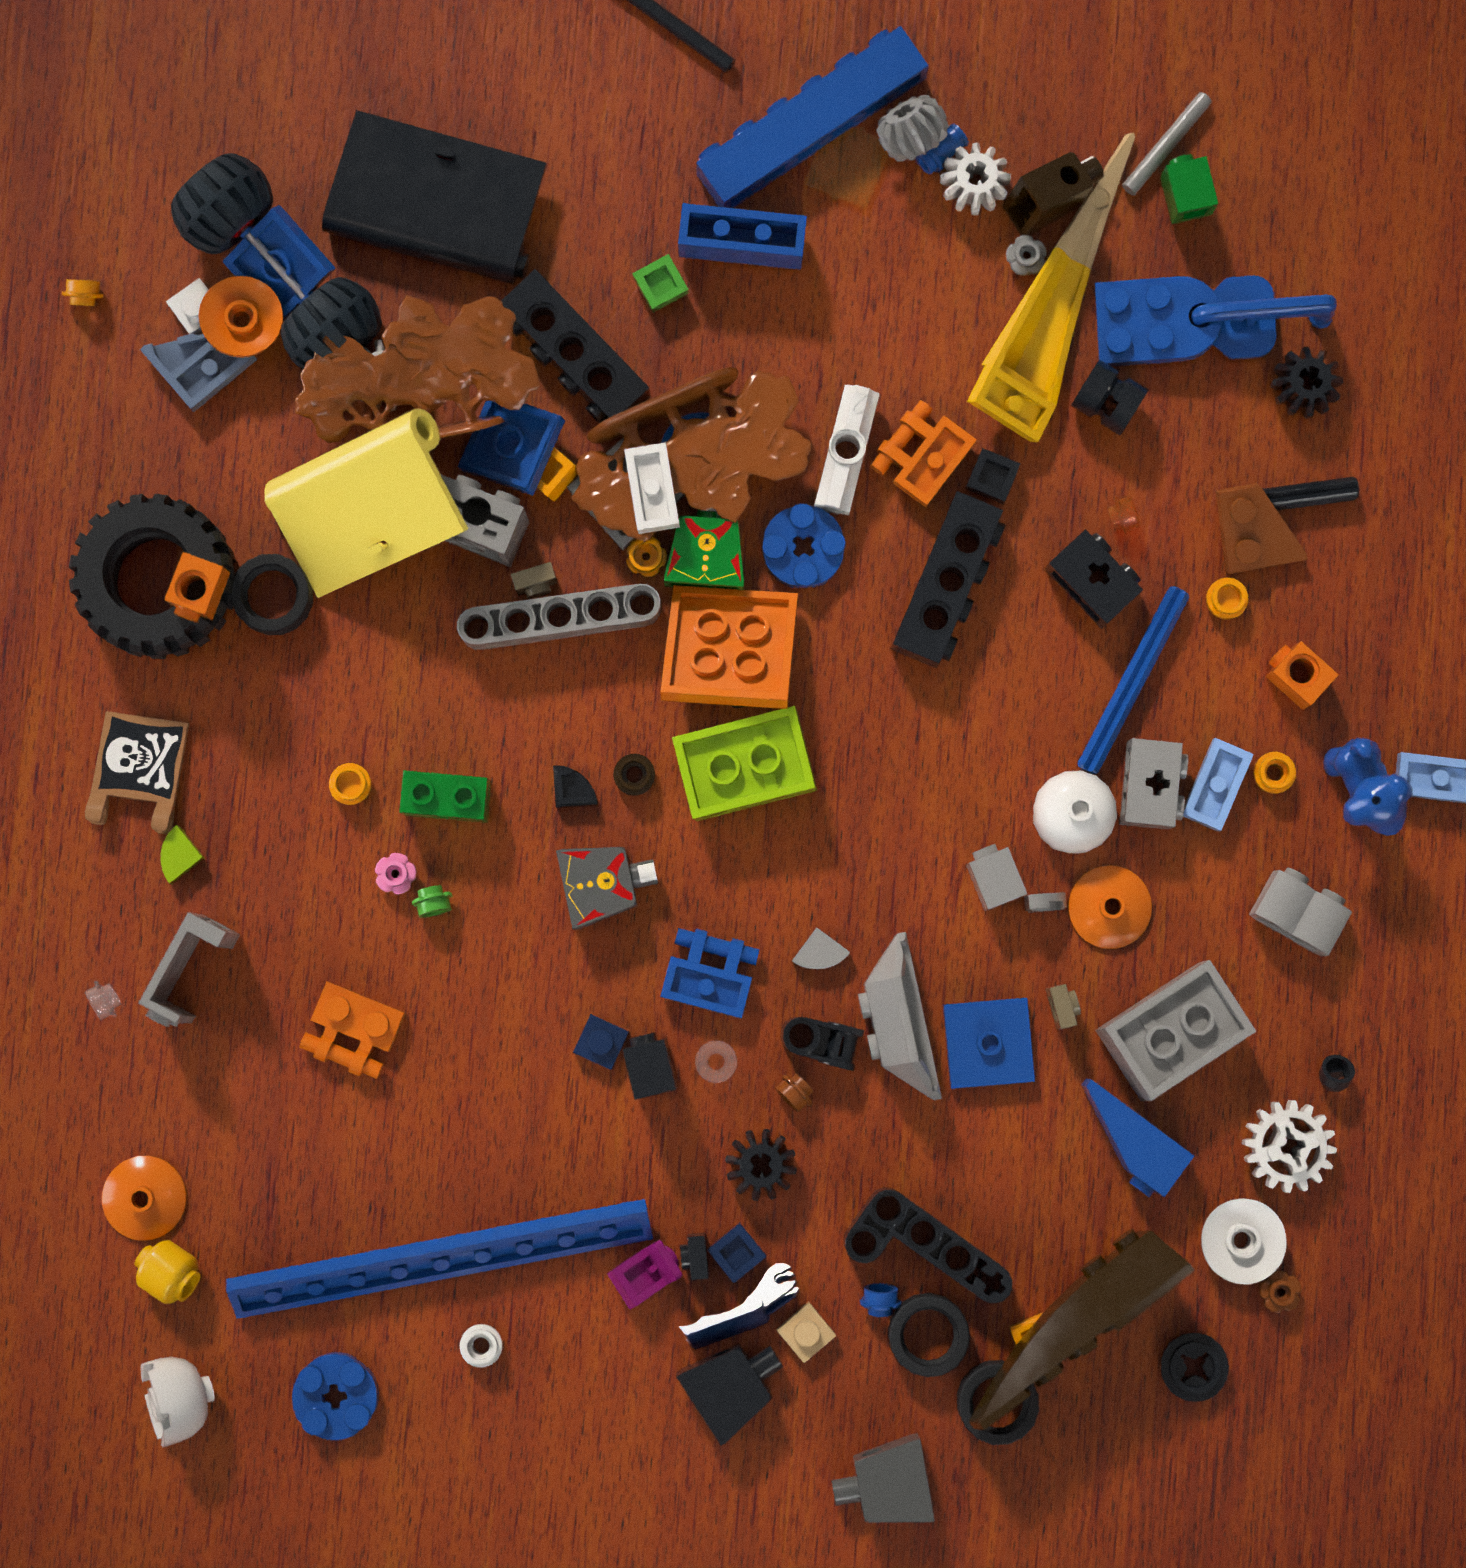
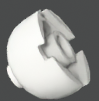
(1074, 812)
(176, 1399)

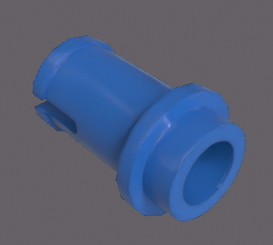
(936, 156)

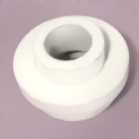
(468, 1351)

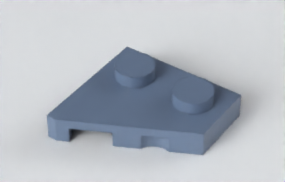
(195, 367)

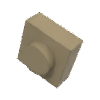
(534, 580)
(1063, 1006)

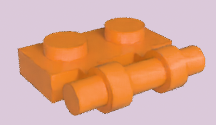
(932, 462)
(356, 1017)

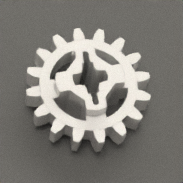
(1306, 1140)

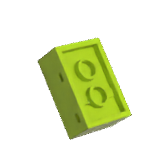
(744, 763)

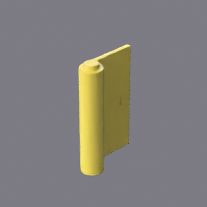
(363, 495)

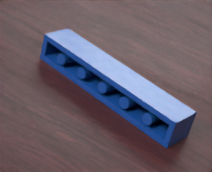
(811, 118)

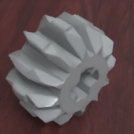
(912, 128)

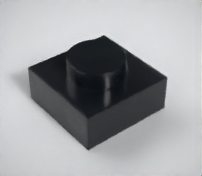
(993, 476)
(695, 1256)

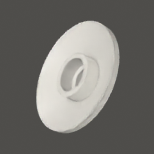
(1264, 1247)

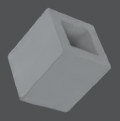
(995, 876)

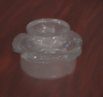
(103, 1000)

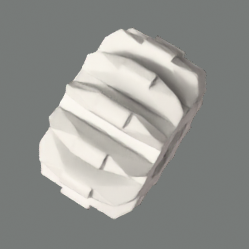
(986, 190)

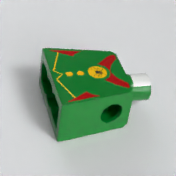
(705, 553)

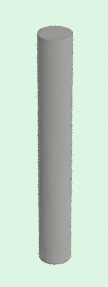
(1167, 143)

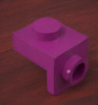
(645, 1273)

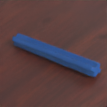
(1133, 680)

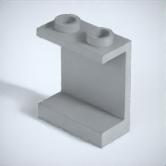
(174, 961)

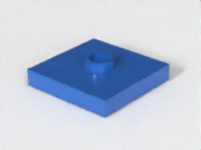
(515, 449)
(988, 1043)

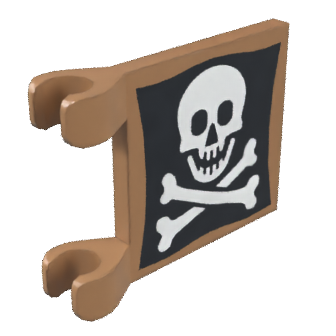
(138, 762)

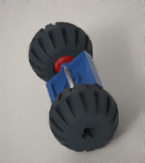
(232, 203)

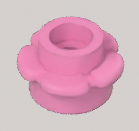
(406, 870)

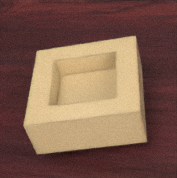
(806, 1332)

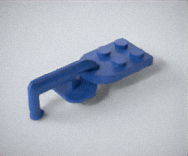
(1151, 323)

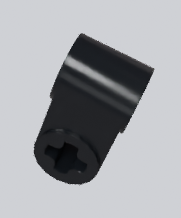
(825, 1042)

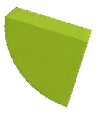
(178, 855)

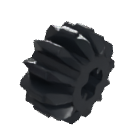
(1321, 382)
(775, 1164)

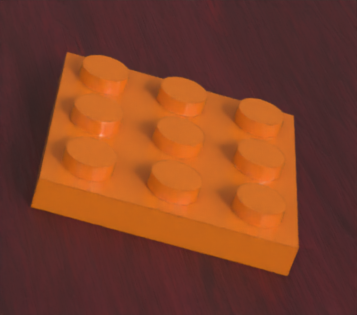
(729, 647)

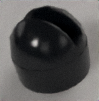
(1332, 1069)

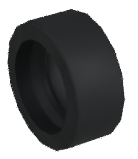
(249, 572)
(960, 1342)
(997, 1435)

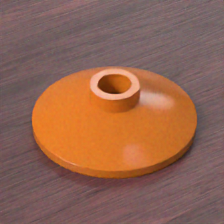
(236, 298)
(1088, 910)
(165, 1198)

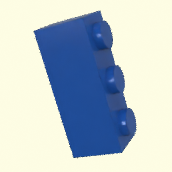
(741, 236)

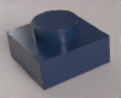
(601, 1041)
(736, 1252)

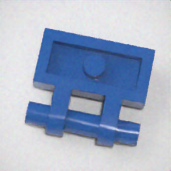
(706, 985)

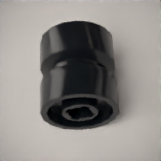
(1093, 397)

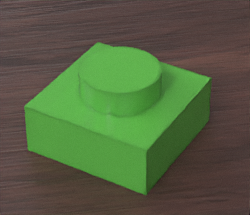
(660, 283)

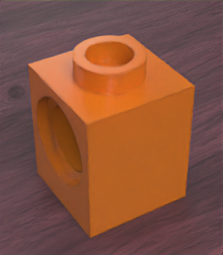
(192, 569)
(1319, 674)

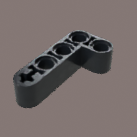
(933, 1250)

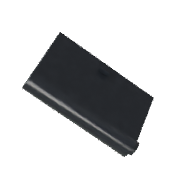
(435, 209)

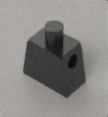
(729, 1387)

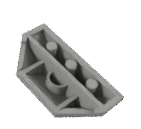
(899, 1020)

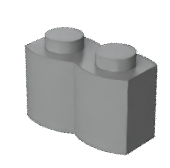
(1301, 912)

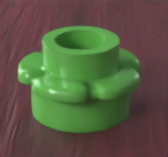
(432, 901)

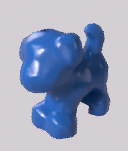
(1374, 795)

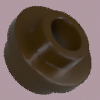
(628, 762)

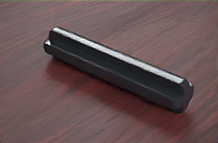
(1313, 493)

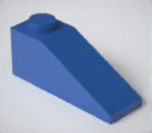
(1140, 1146)

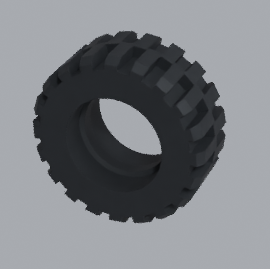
(103, 554)

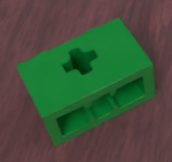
(445, 796)

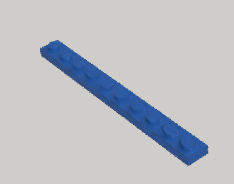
(439, 1259)

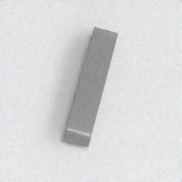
(540, 609)

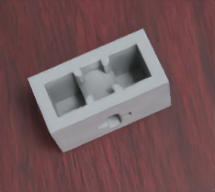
(1138, 803)

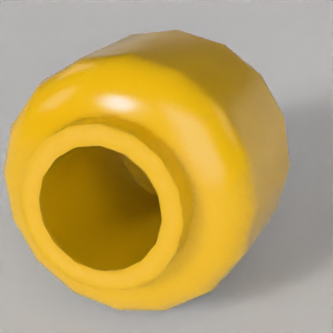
(167, 1272)

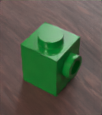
(1188, 188)

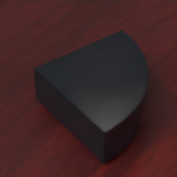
(572, 788)

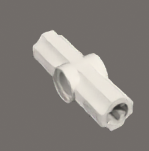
(852, 425)

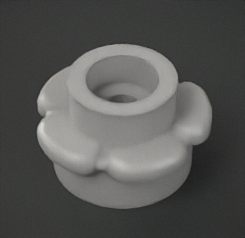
(1026, 266)

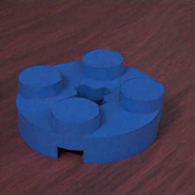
(805, 570)
(351, 1377)

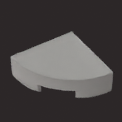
(1045, 902)
(820, 952)

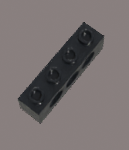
(537, 298)
(964, 517)

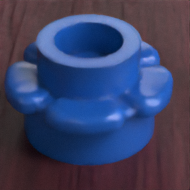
(880, 1299)

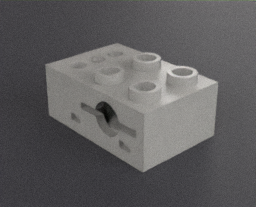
(493, 521)
(1175, 1030)

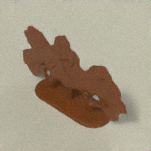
(420, 368)
(707, 455)

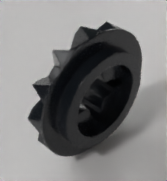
(1214, 1365)

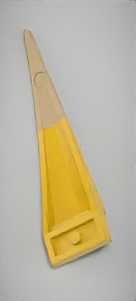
(1030, 355)

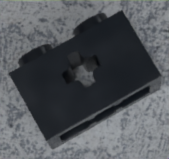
(1098, 600)
(649, 1066)

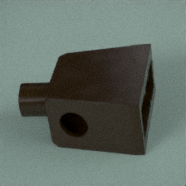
(1051, 192)

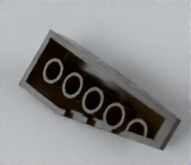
(1101, 1300)

